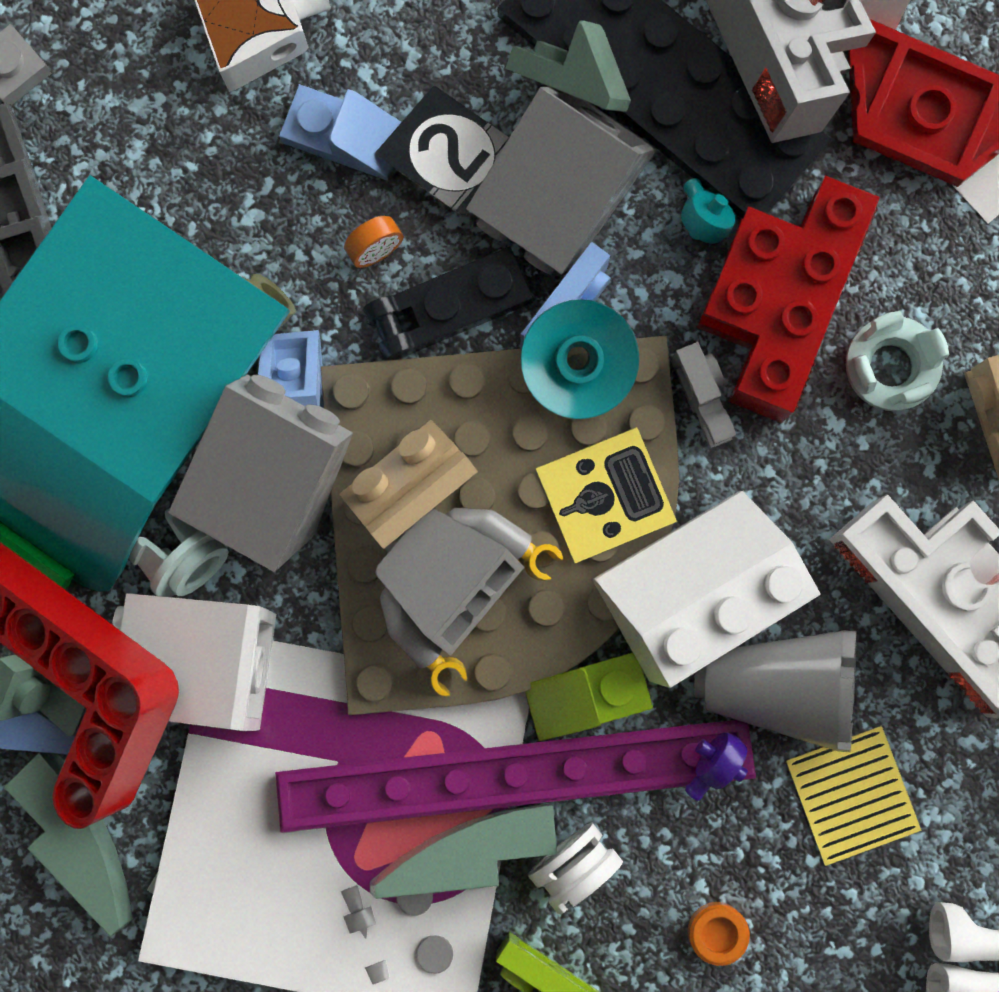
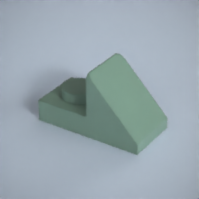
(583, 71)
(28, 691)

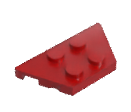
(923, 106)

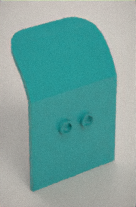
(112, 376)

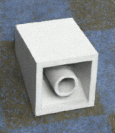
(212, 648)

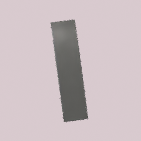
(22, 209)

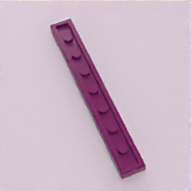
(497, 777)

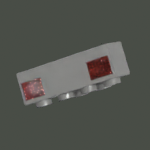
(792, 58)

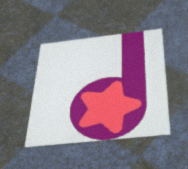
(270, 903)

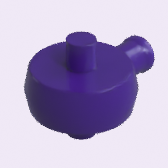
(718, 764)

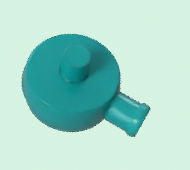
(706, 214)

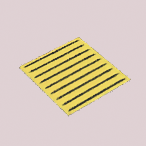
(853, 796)

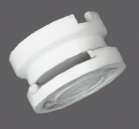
(581, 873)

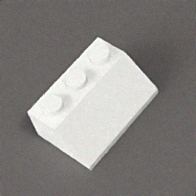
(705, 589)

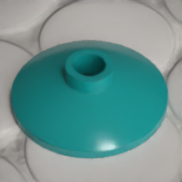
(604, 377)

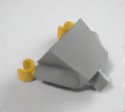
(447, 577)

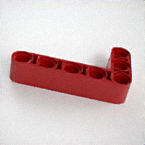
(104, 670)

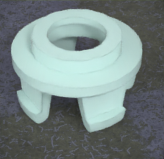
(924, 348)
(185, 567)

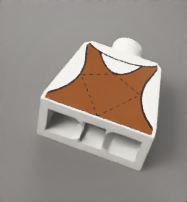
(255, 34)

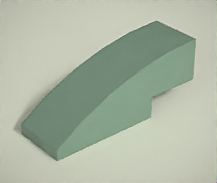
(469, 853)
(78, 858)

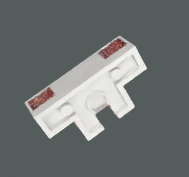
(937, 586)

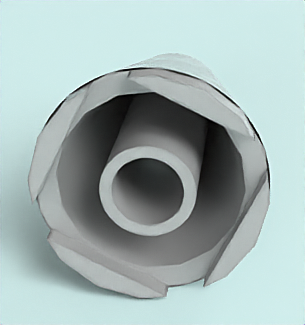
(787, 687)

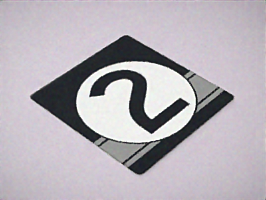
(444, 149)

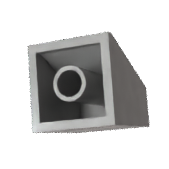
(558, 179)
(262, 471)

